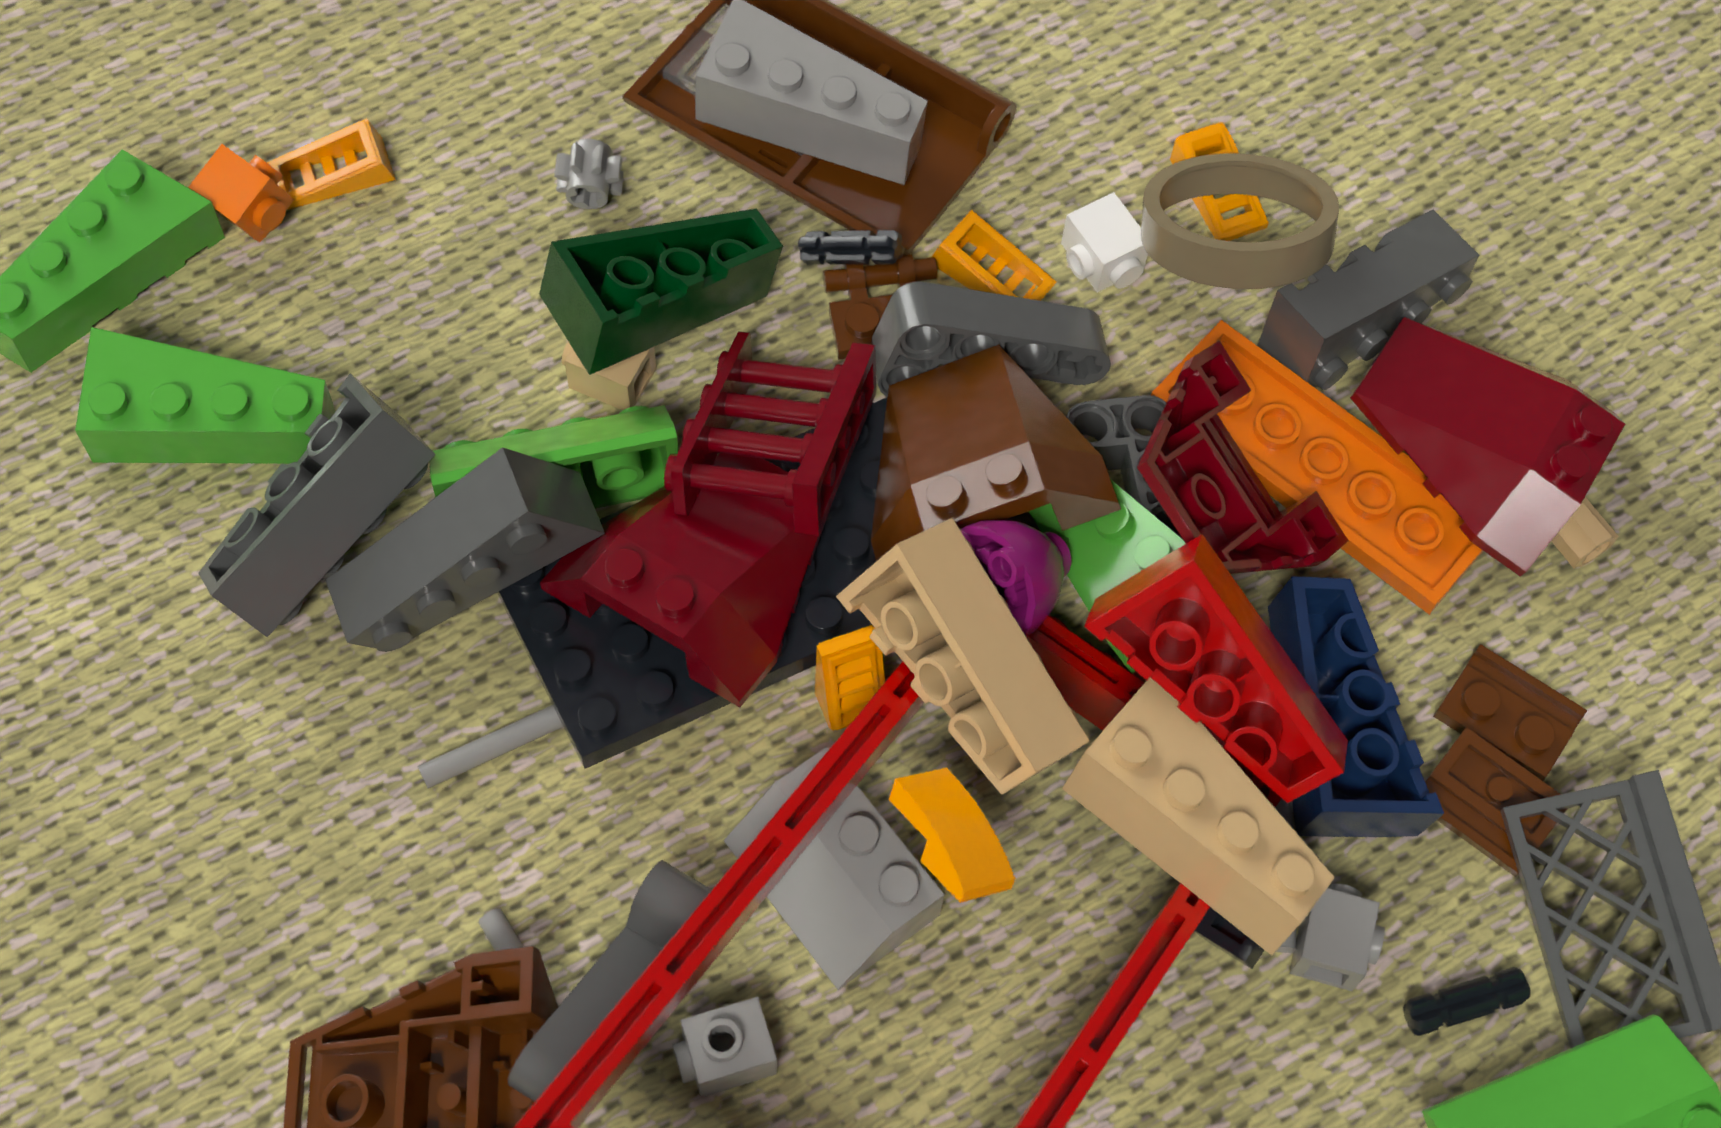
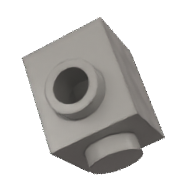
(1338, 938)
(725, 1048)

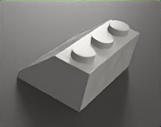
(851, 888)

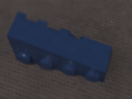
(1335, 652)

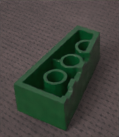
(655, 282)

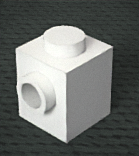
(1104, 244)

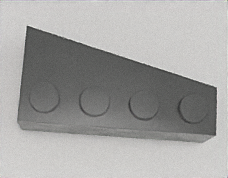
(1366, 298)
(316, 509)
(463, 548)

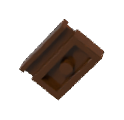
(1511, 711)
(1475, 785)

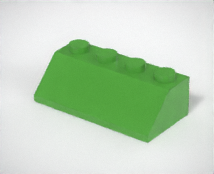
(616, 454)
(1614, 1081)

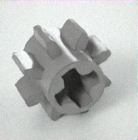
(589, 174)

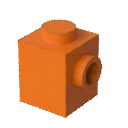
(243, 192)

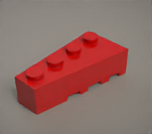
(1220, 661)

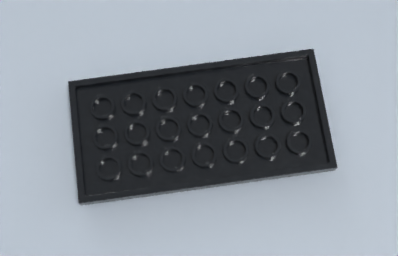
(627, 685)

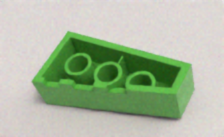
(98, 256)
(191, 406)
(1111, 547)

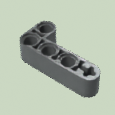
(944, 323)
(1121, 447)
(655, 916)

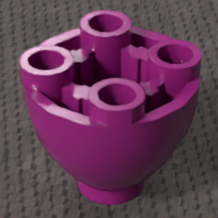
(1022, 566)

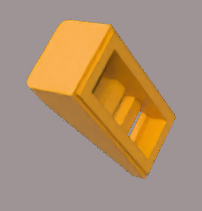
(1218, 140)
(355, 176)
(968, 271)
(847, 676)

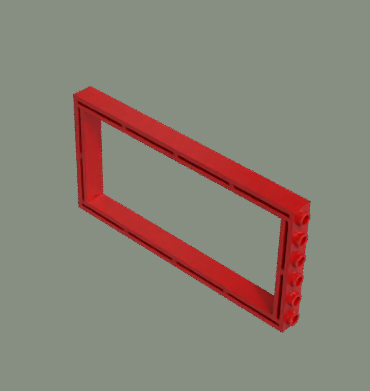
(1091, 687)

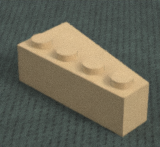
(966, 654)
(1199, 817)

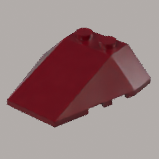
(1489, 435)
(1212, 487)
(702, 580)

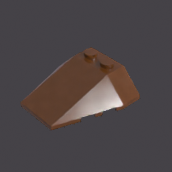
(979, 448)
(428, 1054)

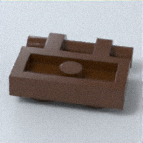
(859, 316)

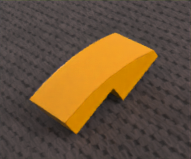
(960, 840)

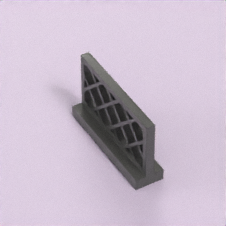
(1666, 885)

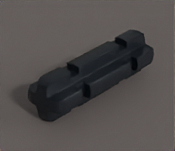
(851, 247)
(1466, 1001)

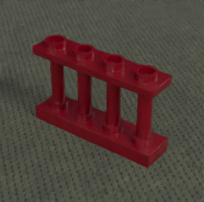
(821, 454)

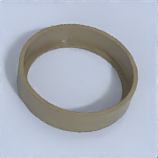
(1239, 263)

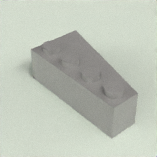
(806, 96)

